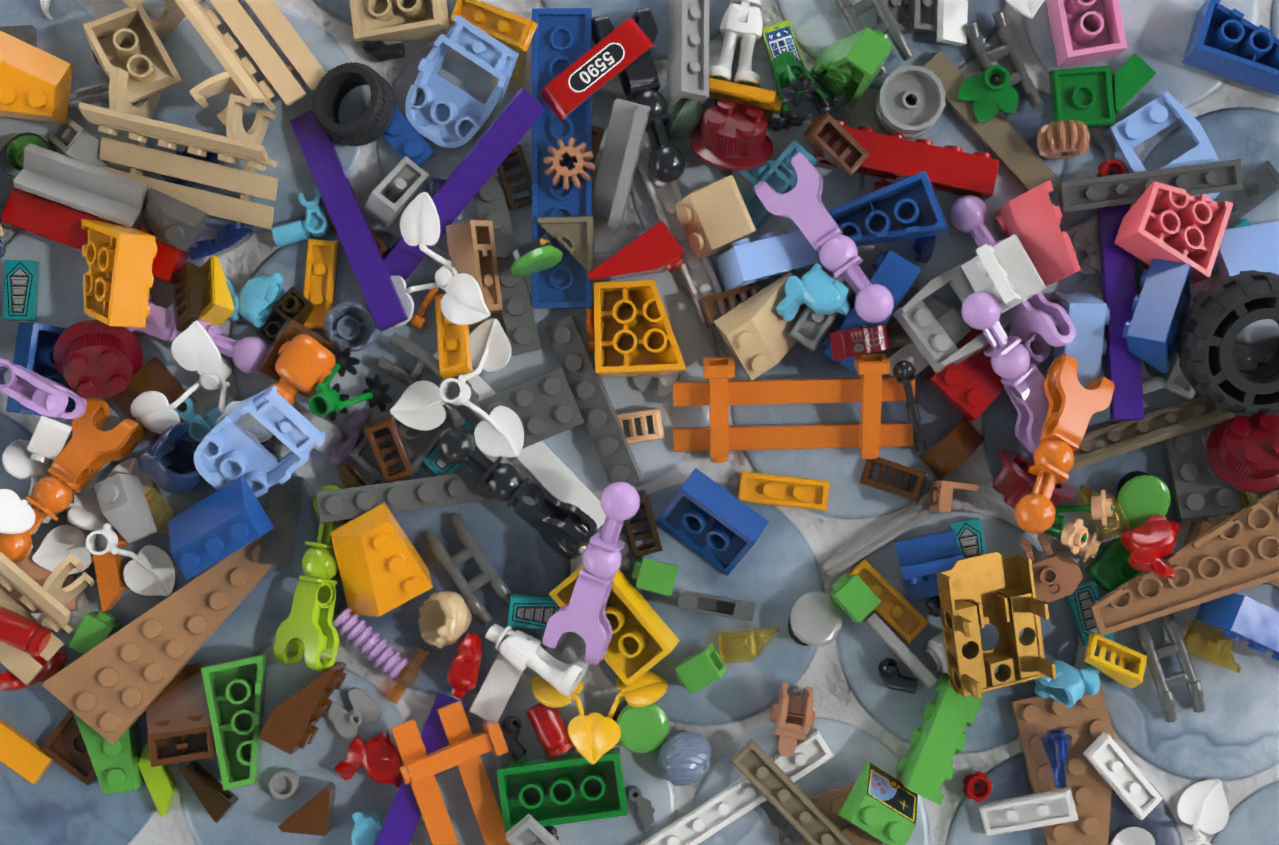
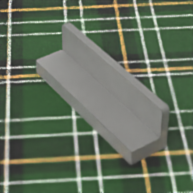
(688, 50)
(619, 160)
(81, 185)

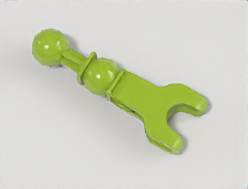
(311, 616)

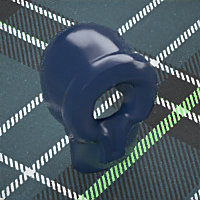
(172, 460)

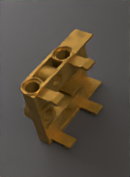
(996, 593)

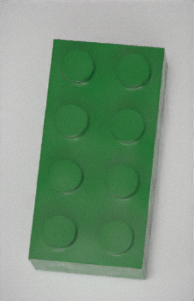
(562, 789)

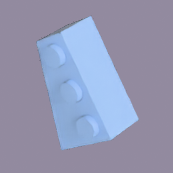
(765, 258)
(1089, 344)

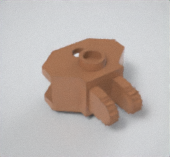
(1051, 571)
(792, 718)

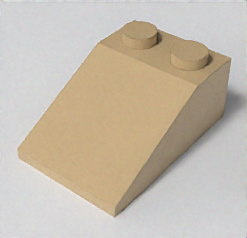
(398, 19)
(131, 43)
(757, 332)

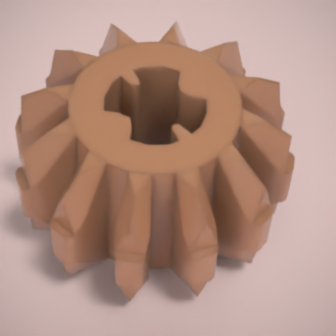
(1063, 140)
(574, 154)

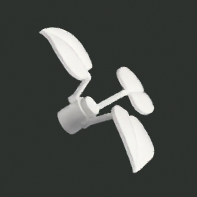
(464, 299)
(193, 352)
(422, 401)
(17, 514)
(149, 571)
(1199, 805)

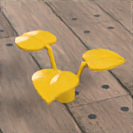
(594, 733)

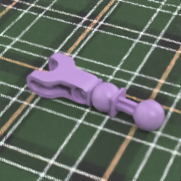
(835, 250)
(1034, 318)
(245, 353)
(1012, 363)
(39, 392)
(601, 561)

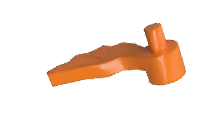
(418, 321)
(590, 328)

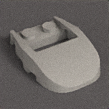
(927, 331)

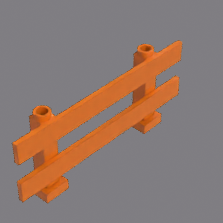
(720, 392)
(463, 752)

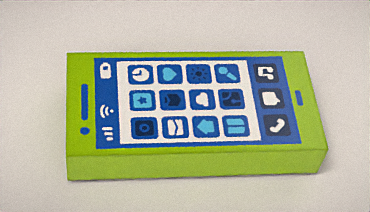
(780, 39)

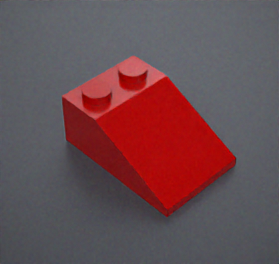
(648, 254)
(968, 384)

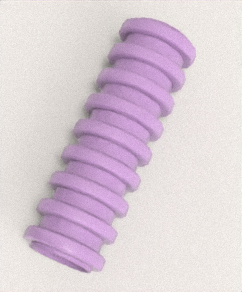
(369, 643)

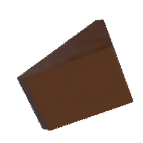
(952, 448)
(314, 816)

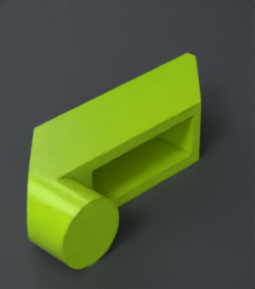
(159, 782)

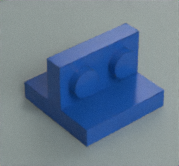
(922, 558)

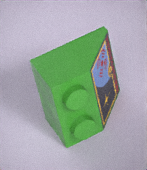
(881, 806)

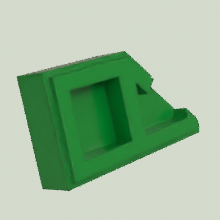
(1130, 80)

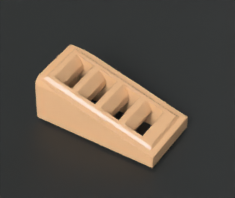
(657, 424)

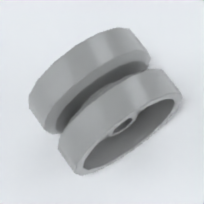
(925, 99)

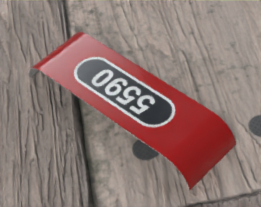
(595, 68)

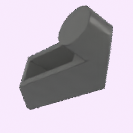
(716, 605)

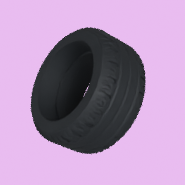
(333, 89)

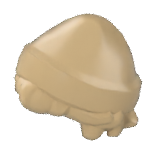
(444, 618)

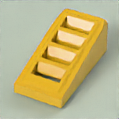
(217, 300)
(1136, 661)

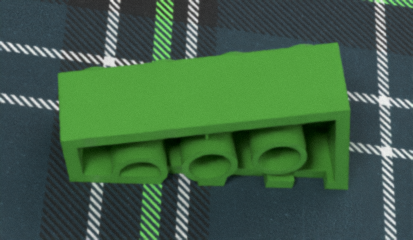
(852, 64)
(236, 714)
(937, 740)
(117, 763)

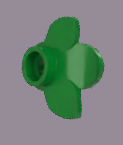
(989, 98)

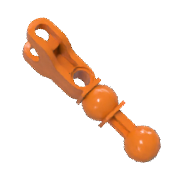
(1061, 434)
(74, 469)

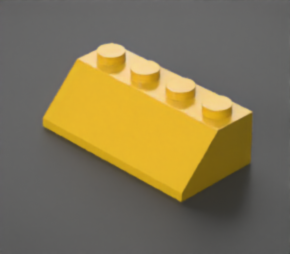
(638, 631)

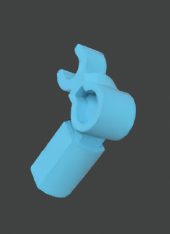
(315, 223)
(199, 425)

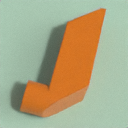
(110, 576)

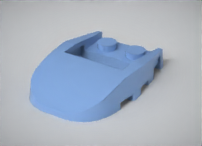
(445, 110)
(1151, 120)
(232, 452)

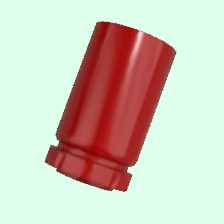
(23, 632)
(549, 730)

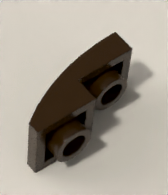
(290, 305)

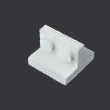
(1004, 272)

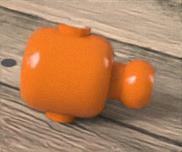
(302, 366)

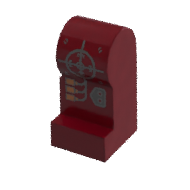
(858, 340)

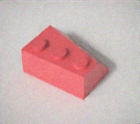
(1175, 228)
(1038, 229)

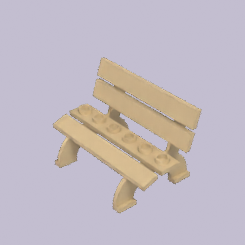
(239, 74)
(237, 145)
(49, 599)

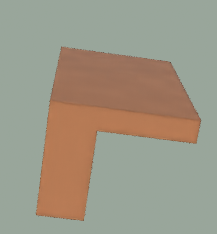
(942, 493)

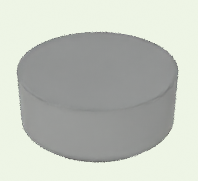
(284, 784)

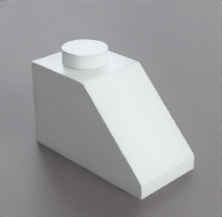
(48, 439)

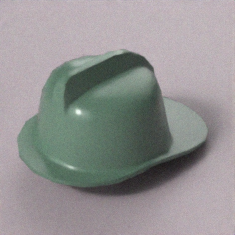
(685, 117)

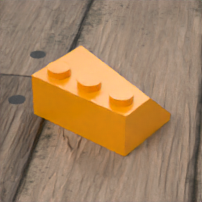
(33, 82)
(118, 273)
(633, 331)
(378, 563)

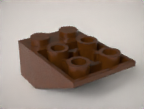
(180, 720)
(294, 721)

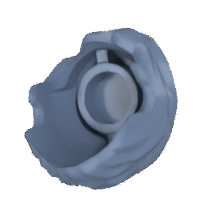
(350, 326)
(684, 758)

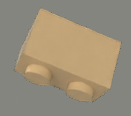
(714, 217)

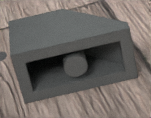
(173, 220)

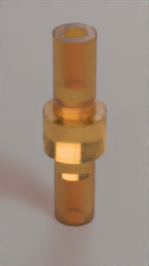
(408, 675)

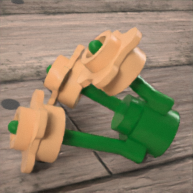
(1075, 534)

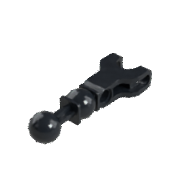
(642, 87)
(505, 482)

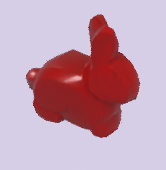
(1150, 544)
(465, 665)
(10, 682)
(377, 757)

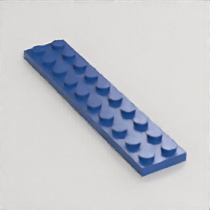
(556, 44)

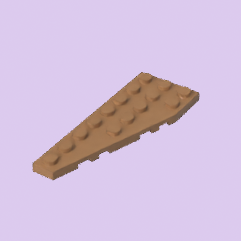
(1089, 789)

